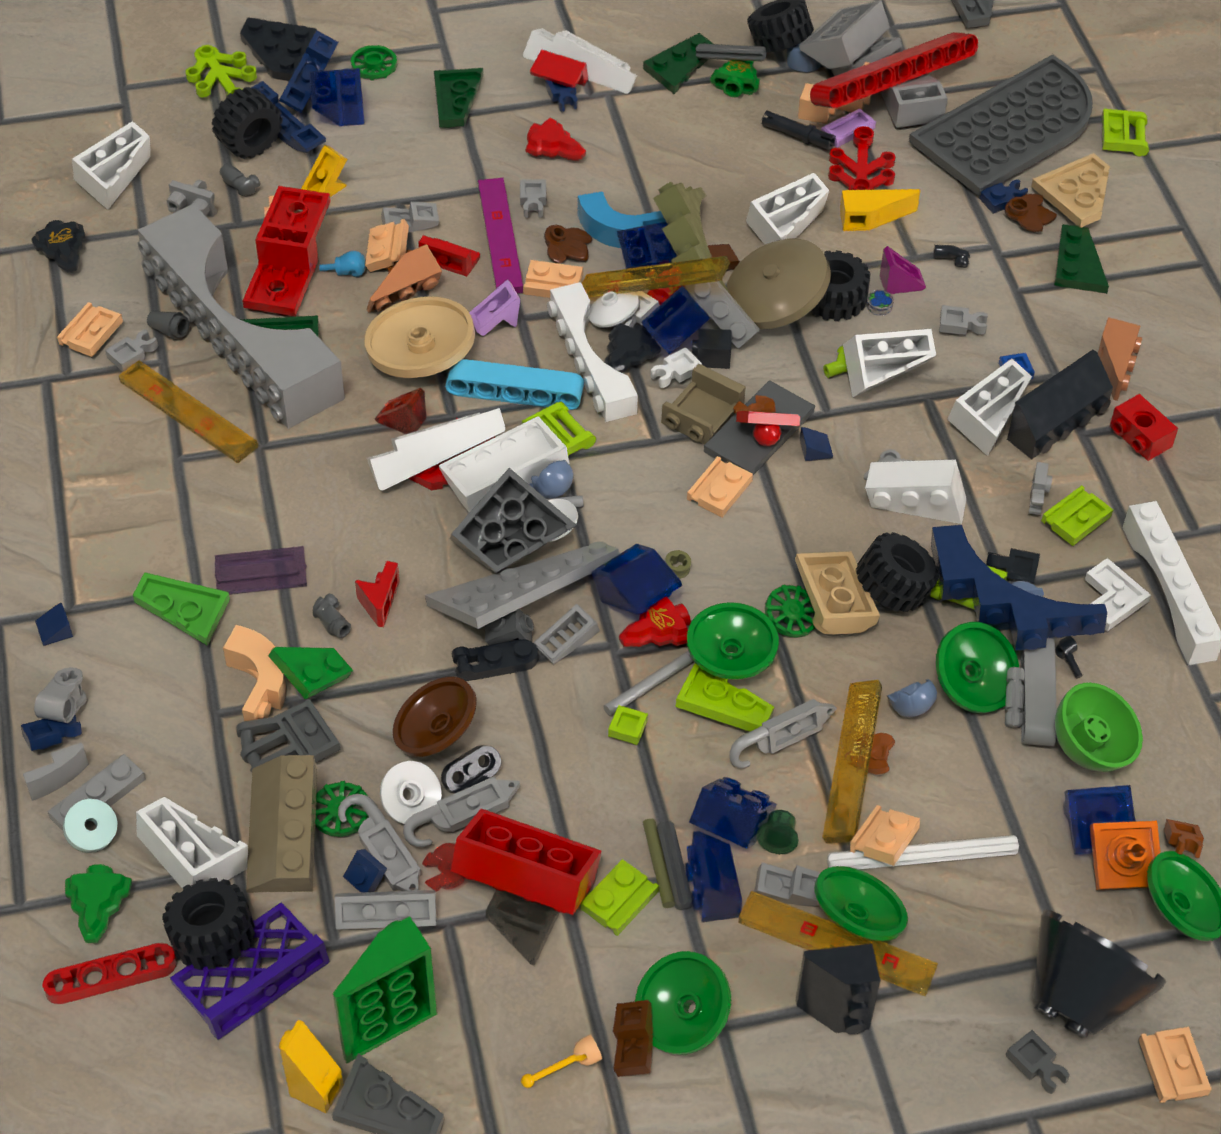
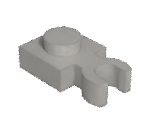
(533, 196)
(958, 321)
(128, 352)
(1040, 484)

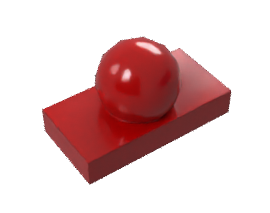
(767, 429)

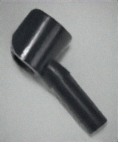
(1064, 650)

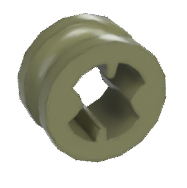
(679, 556)

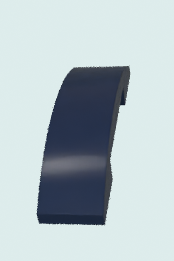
(314, 59)
(293, 131)

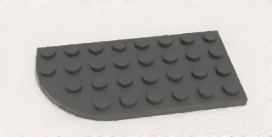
(1009, 125)

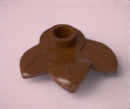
(1029, 212)
(566, 243)

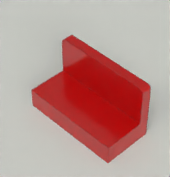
(559, 69)
(451, 256)

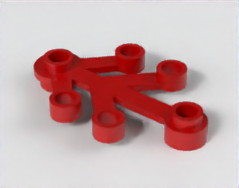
(862, 139)

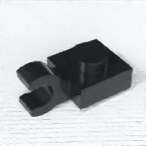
(1019, 564)

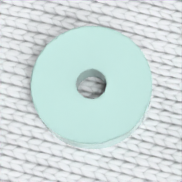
(84, 839)

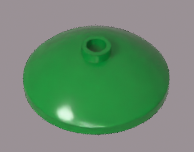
(736, 630)
(987, 658)
(1185, 895)
(860, 904)
(672, 987)

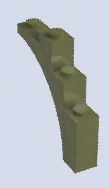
(684, 228)

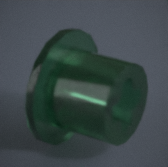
(778, 833)

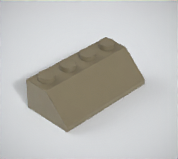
(282, 825)

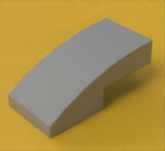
(418, 216)
(67, 765)
(787, 886)

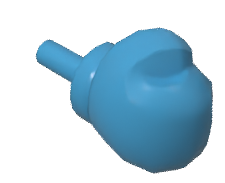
(349, 263)

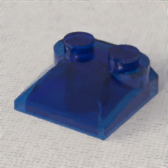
(1095, 806)

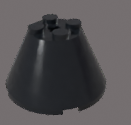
(1086, 977)

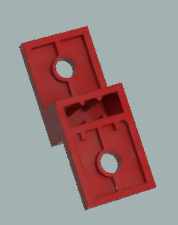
(286, 251)

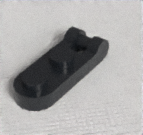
(495, 659)

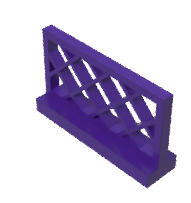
(264, 983)

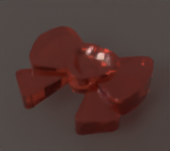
(442, 860)

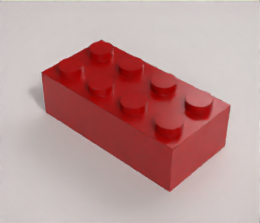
(526, 861)

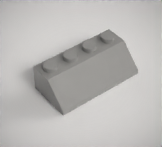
(846, 35)

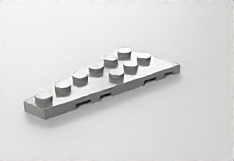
(513, 588)

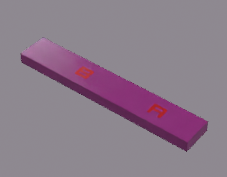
(500, 233)

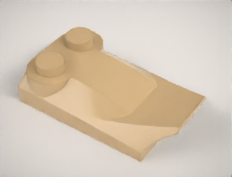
(836, 593)

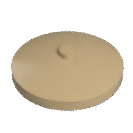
(419, 337)

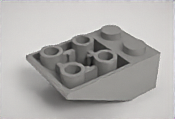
(915, 101)

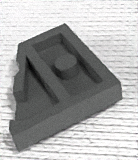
(974, 12)

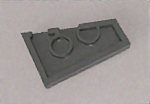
(382, 1106)

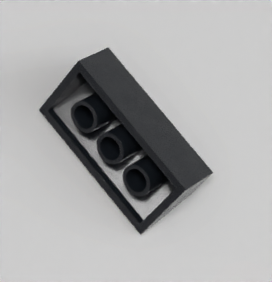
(1060, 405)

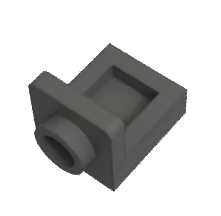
(509, 627)

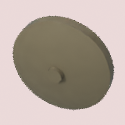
(780, 282)

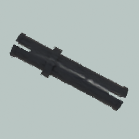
(807, 133)

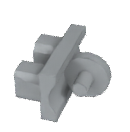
(185, 194)

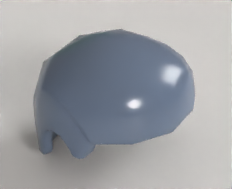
(800, 61)
(553, 479)
(913, 699)

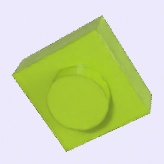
(628, 724)

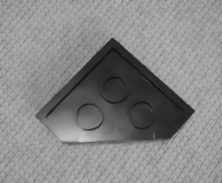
(277, 45)

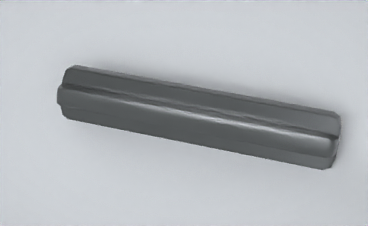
(731, 52)
(674, 865)

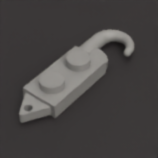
(783, 730)
(460, 808)
(384, 844)

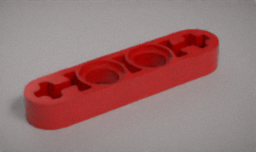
(111, 979)

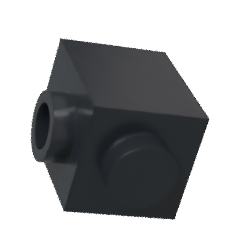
(713, 348)

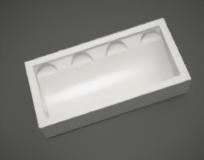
(523, 449)

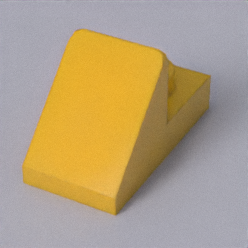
(325, 172)

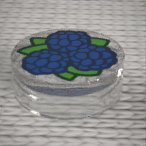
(879, 302)

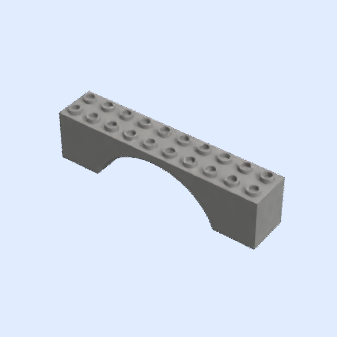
(284, 367)

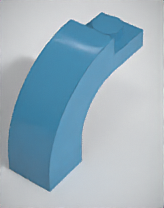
(603, 222)

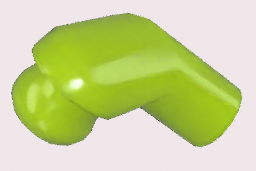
(836, 367)

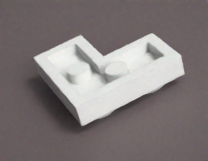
(1119, 592)

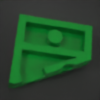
(310, 668)

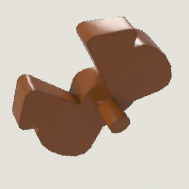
(762, 404)
(879, 754)

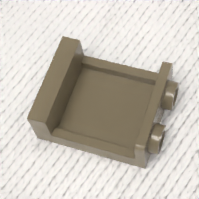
(703, 405)

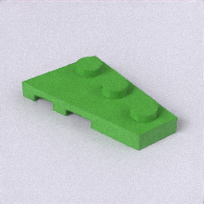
(183, 604)

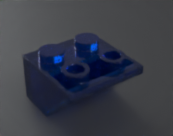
(338, 96)
(645, 246)
(675, 320)
(635, 579)
(732, 811)
(713, 877)

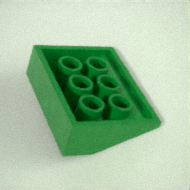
(386, 990)

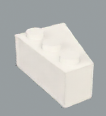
(112, 163)
(787, 209)
(884, 356)
(989, 405)
(918, 489)
(188, 846)

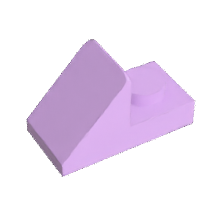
(498, 306)

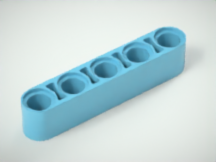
(514, 384)

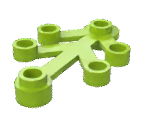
(210, 57)

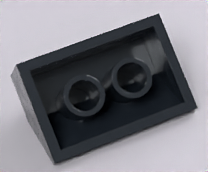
(839, 987)

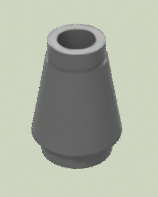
(169, 323)

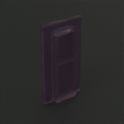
(261, 570)

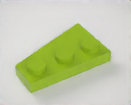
(721, 701)

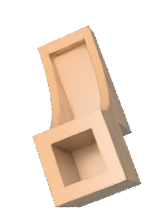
(821, 114)

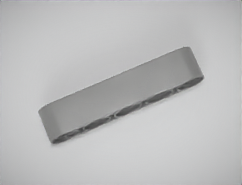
(1039, 695)

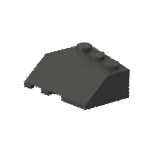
(509, 524)

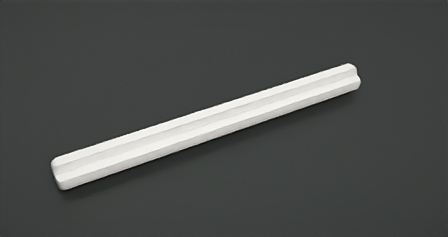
(932, 852)

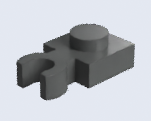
(1036, 1058)

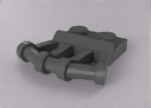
(299, 726)

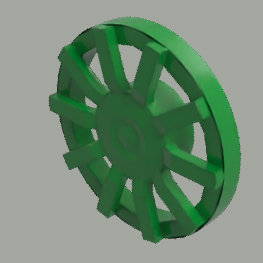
(374, 62)
(791, 610)
(332, 809)

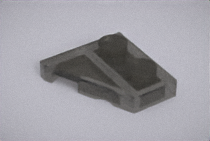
(522, 922)

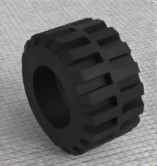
(780, 24)
(247, 122)
(847, 287)
(897, 572)
(208, 923)

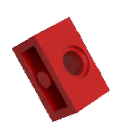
(1143, 427)

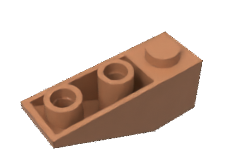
(411, 274)
(1116, 350)

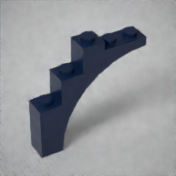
(997, 601)

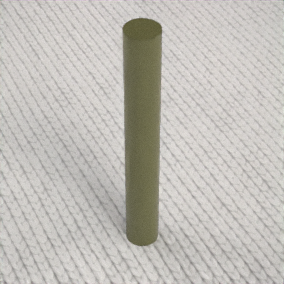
(658, 862)

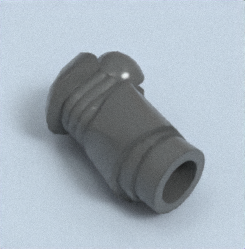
(237, 180)
(331, 619)

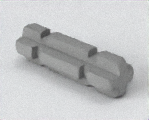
(1014, 697)

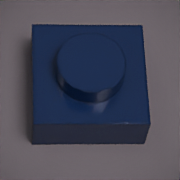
(364, 871)

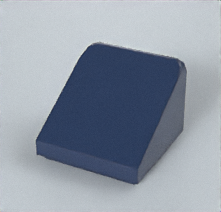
(815, 445)
(54, 625)

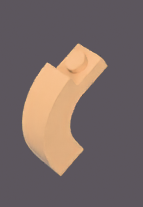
(249, 652)

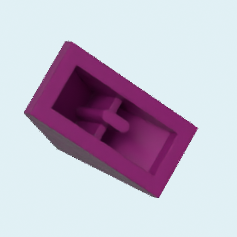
(899, 274)

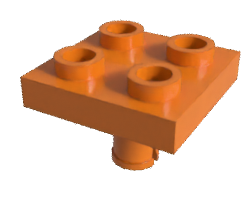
(1123, 853)

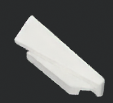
(601, 66)
(433, 445)

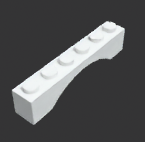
(610, 389)
(1192, 618)

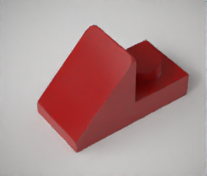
(378, 596)

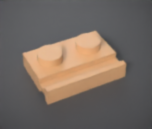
(386, 245)
(547, 275)
(90, 329)
(720, 486)
(885, 835)
(1174, 1064)

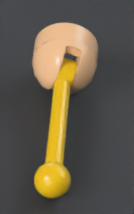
(585, 1052)

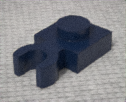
(562, 94)
(998, 195)
(45, 732)

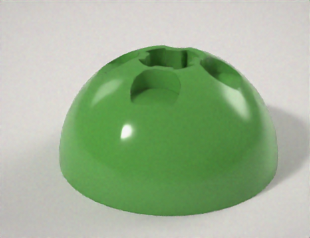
(1098, 728)

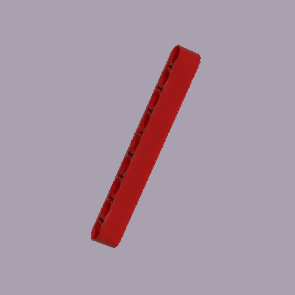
(893, 70)

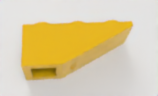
(872, 208)
(309, 1068)

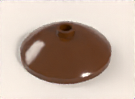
(434, 717)

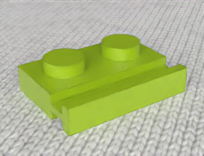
(1077, 515)
(619, 897)

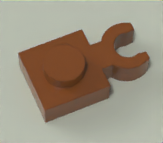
(1184, 837)

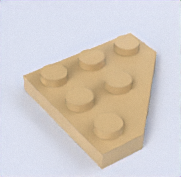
(1076, 189)

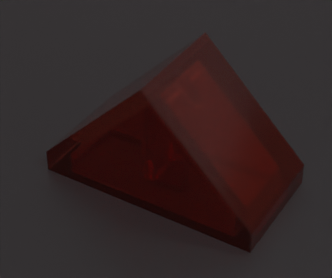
(404, 412)

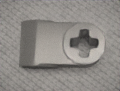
(61, 696)

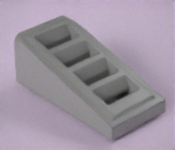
(567, 621)

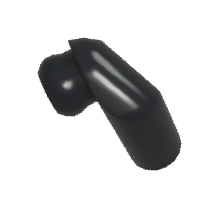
(952, 252)

